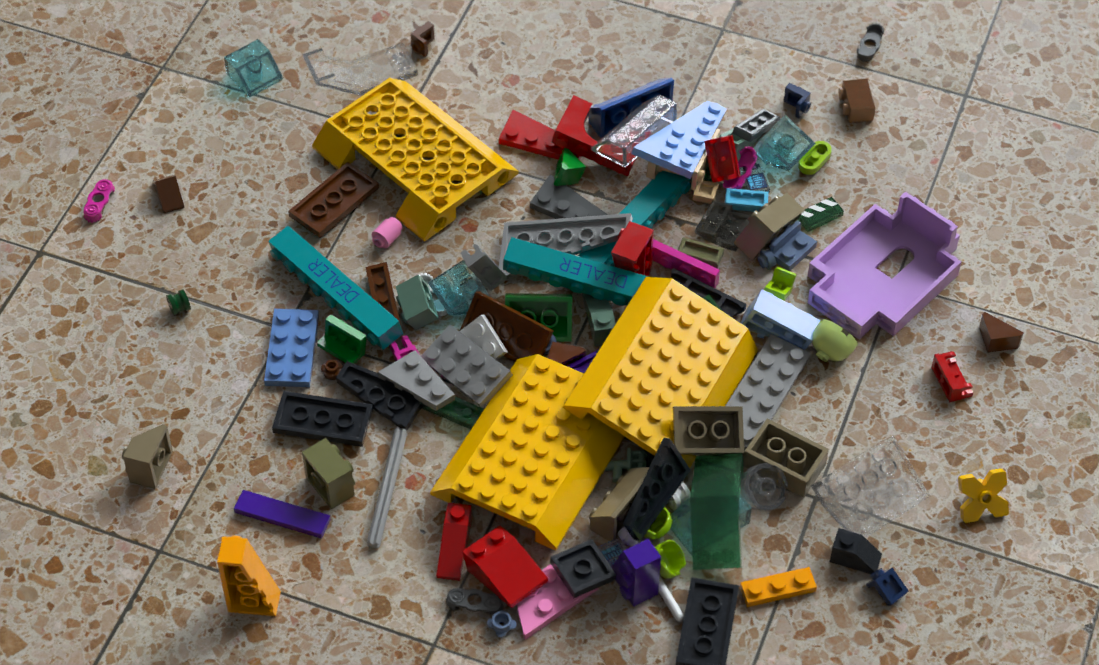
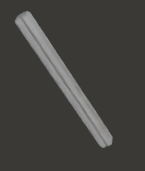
(386, 489)

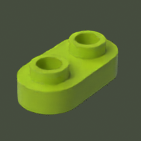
(812, 160)

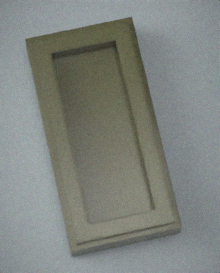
(701, 251)

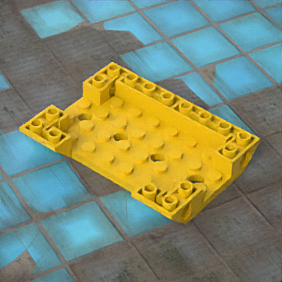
(428, 134)

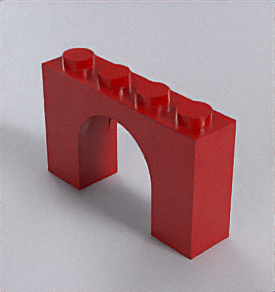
(572, 135)

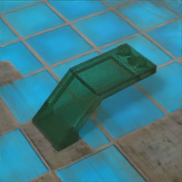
(716, 512)

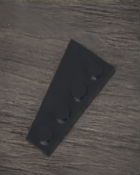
(395, 405)

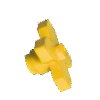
(983, 495)

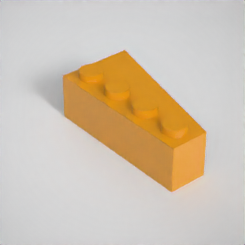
(245, 579)

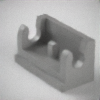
(484, 268)

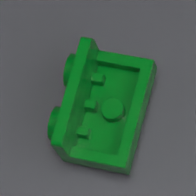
(342, 340)

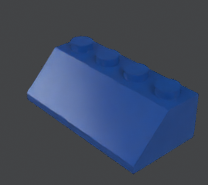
(609, 114)

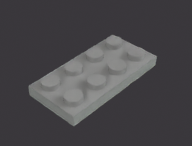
(466, 366)

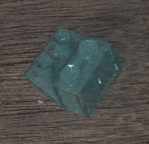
(457, 288)

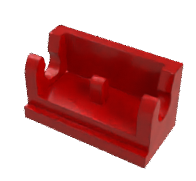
(722, 158)
(950, 377)

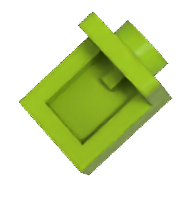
(781, 283)

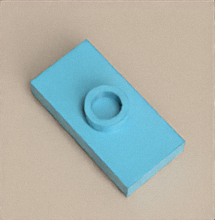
(746, 199)

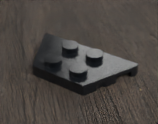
(727, 303)

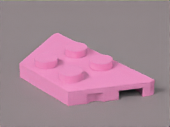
(546, 603)

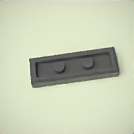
(756, 125)

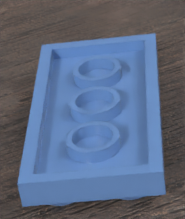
(291, 348)

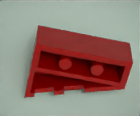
(634, 249)

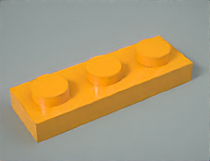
(778, 587)

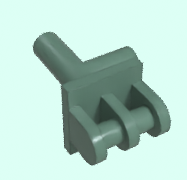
(635, 459)

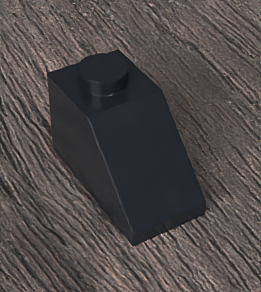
(855, 552)

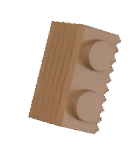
(857, 100)

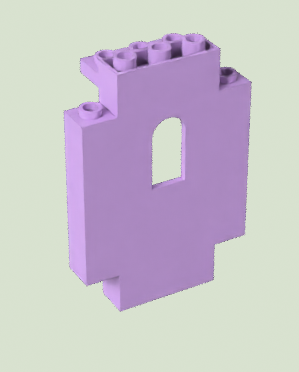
(860, 295)

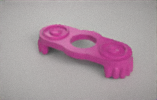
(747, 160)
(93, 209)

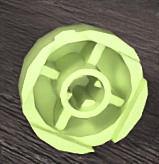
(831, 342)

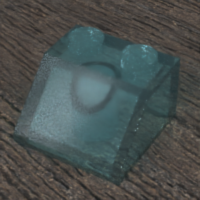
(252, 68)
(783, 145)

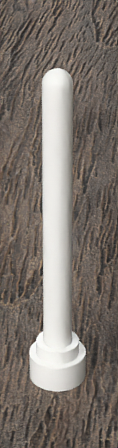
(663, 590)

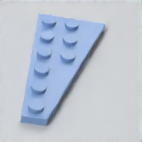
(682, 142)

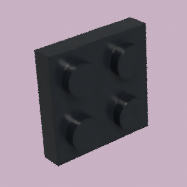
(583, 568)

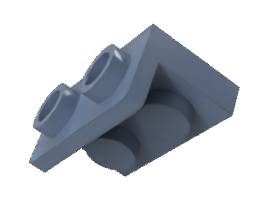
(792, 246)

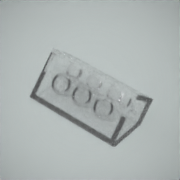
(635, 128)

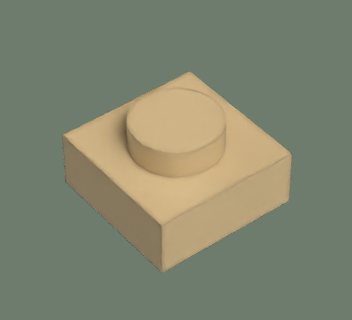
(706, 192)

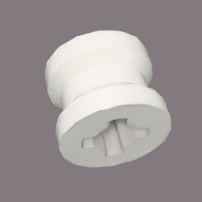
(679, 497)

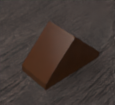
(168, 193)
(998, 334)
(565, 353)

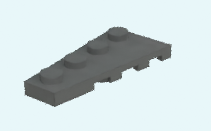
(562, 202)

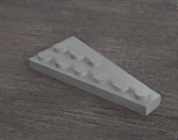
(566, 234)

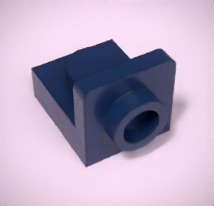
(888, 585)

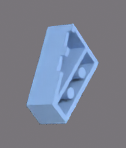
(776, 317)

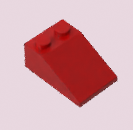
(504, 566)

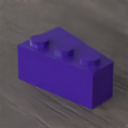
(638, 572)

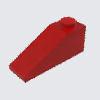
(454, 541)

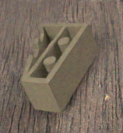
(768, 224)

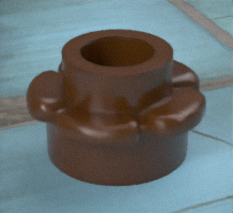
(331, 374)

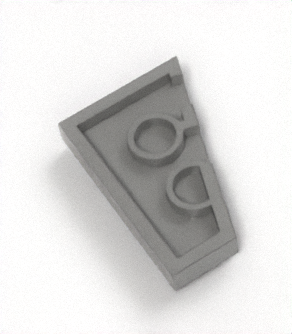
(418, 379)

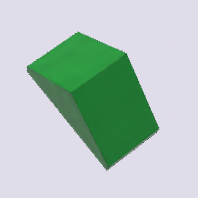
(568, 169)

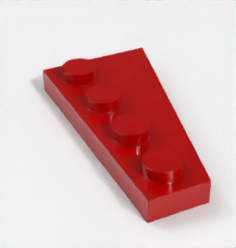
(530, 135)

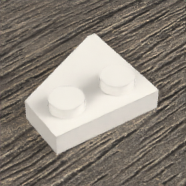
(484, 336)

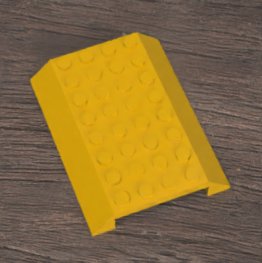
(659, 356)
(532, 454)

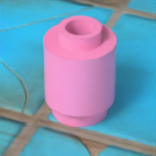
(386, 232)

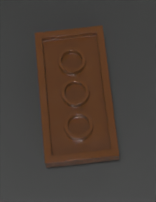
(333, 199)
(516, 331)

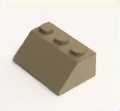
(610, 515)

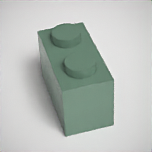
(416, 302)

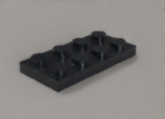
(322, 418)
(707, 623)

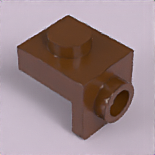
(422, 37)

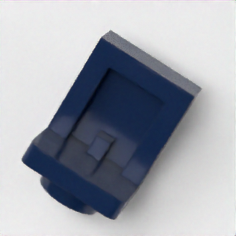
(798, 98)

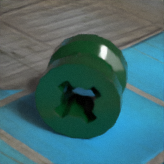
(178, 302)

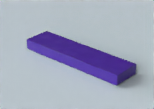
(282, 514)

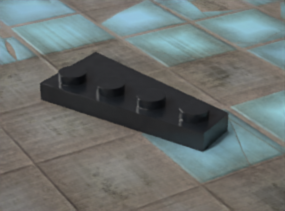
(657, 488)

